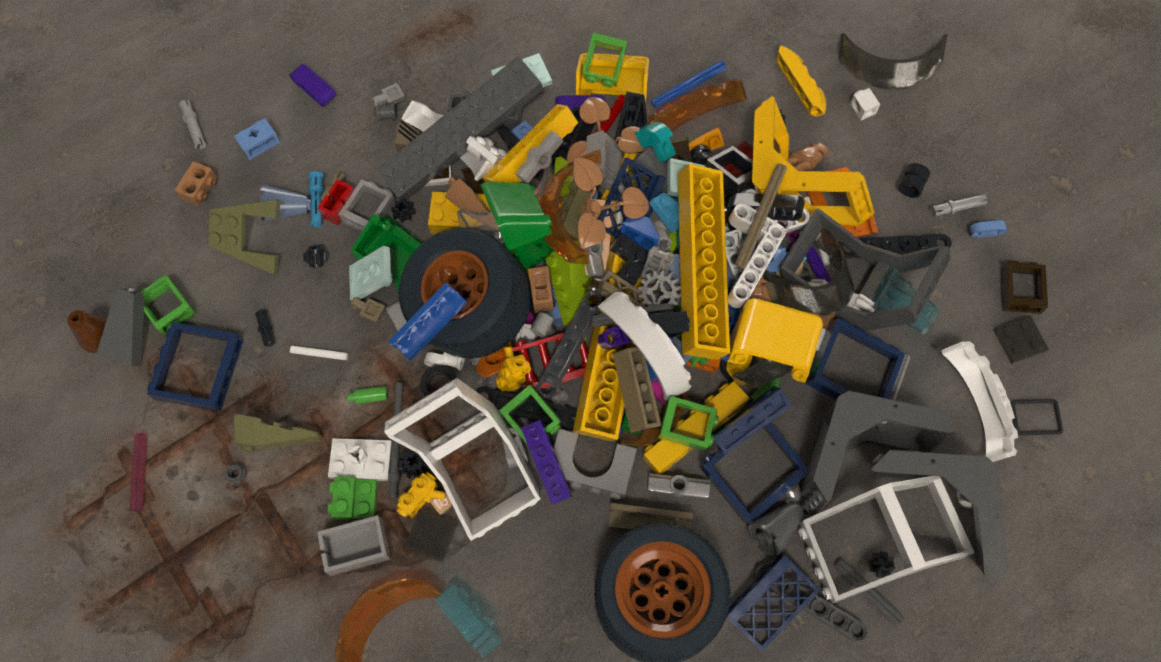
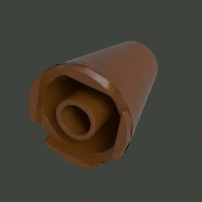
(87, 329)

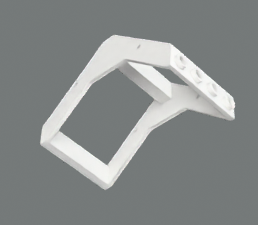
(457, 437)
(899, 529)

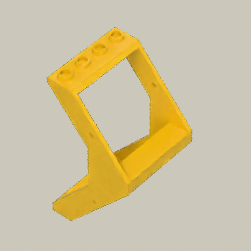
(770, 125)

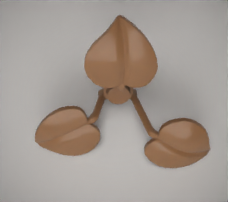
(597, 110)
(589, 228)

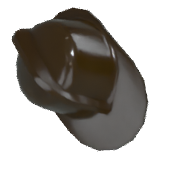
(591, 285)

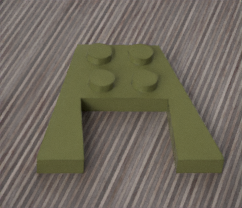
(228, 232)

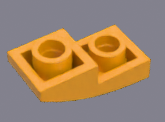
(712, 139)

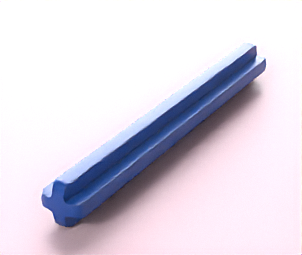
(688, 84)

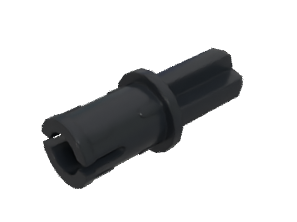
(265, 328)

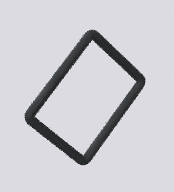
(1060, 431)

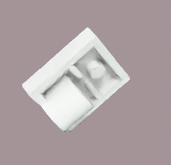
(483, 148)

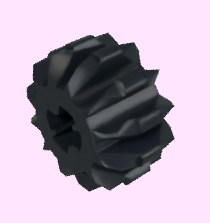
(410, 469)

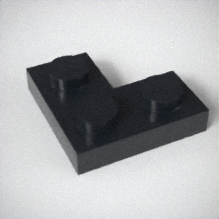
(634, 257)

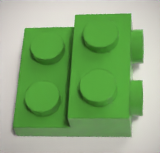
(353, 498)

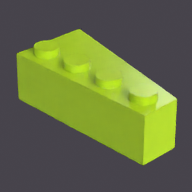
(567, 284)

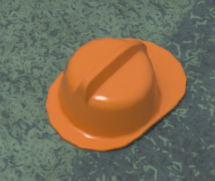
(492, 363)

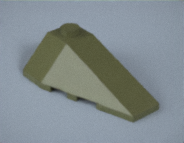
(570, 209)

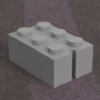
(353, 545)

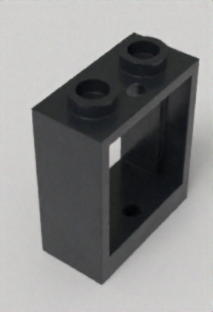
(740, 161)
(671, 323)

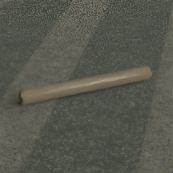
(760, 216)

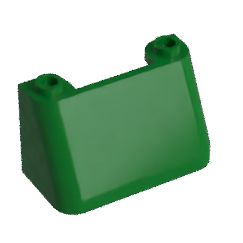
(516, 212)
(387, 232)

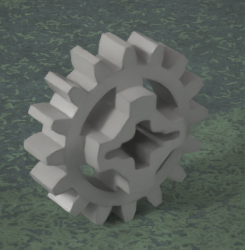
(662, 281)

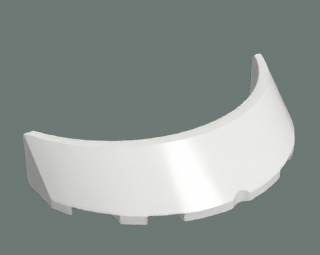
(423, 117)
(650, 341)
(989, 397)

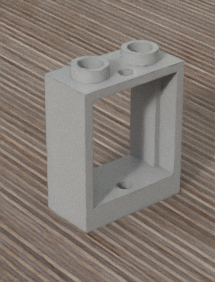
(610, 155)
(356, 221)

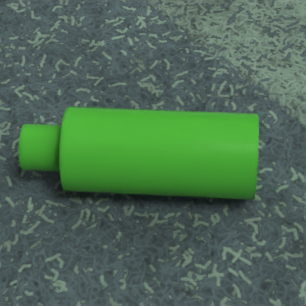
(369, 395)

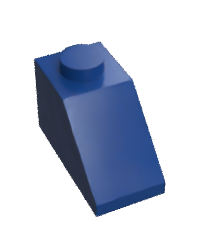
(641, 232)

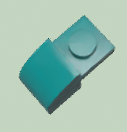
(658, 137)

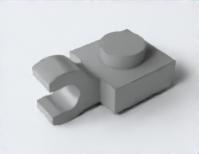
(390, 95)

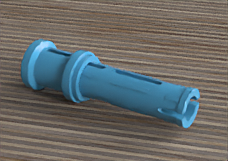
(316, 192)

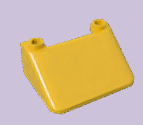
(631, 79)
(776, 335)

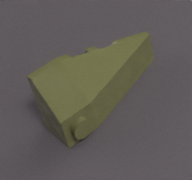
(257, 435)

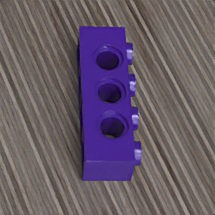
(546, 462)

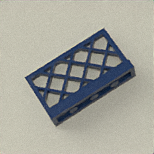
(652, 190)
(751, 419)
(758, 588)

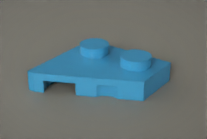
(667, 210)

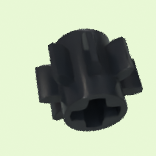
(402, 210)
(315, 256)
(881, 564)

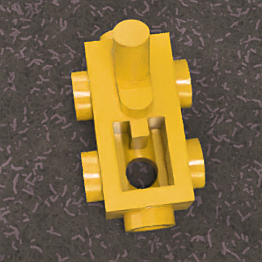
(512, 371)
(422, 491)

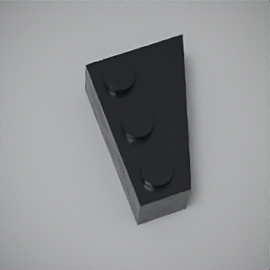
(632, 113)

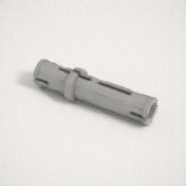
(190, 119)
(951, 207)

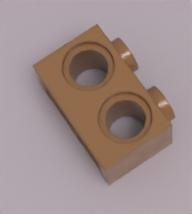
(193, 182)
(541, 289)

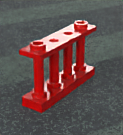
(571, 372)

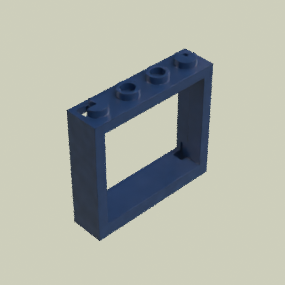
(842, 326)
(223, 375)
(772, 495)

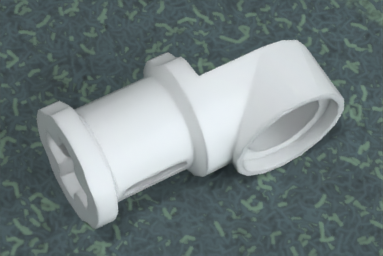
(434, 359)

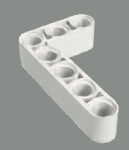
(737, 243)
(759, 256)

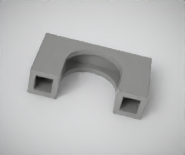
(612, 483)

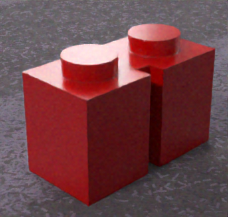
(339, 194)

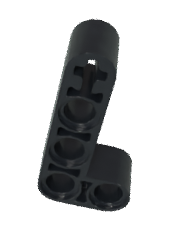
(783, 207)

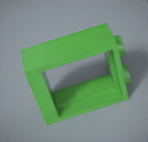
(608, 43)
(178, 315)
(519, 400)
(665, 434)

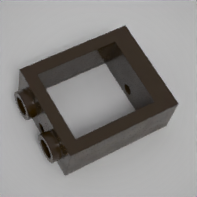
(1024, 305)

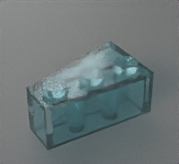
(898, 294)
(468, 621)

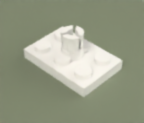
(360, 459)

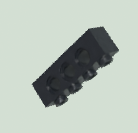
(579, 133)

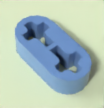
(988, 229)

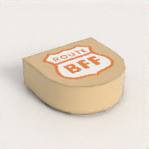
(441, 506)

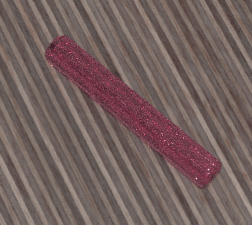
(138, 472)

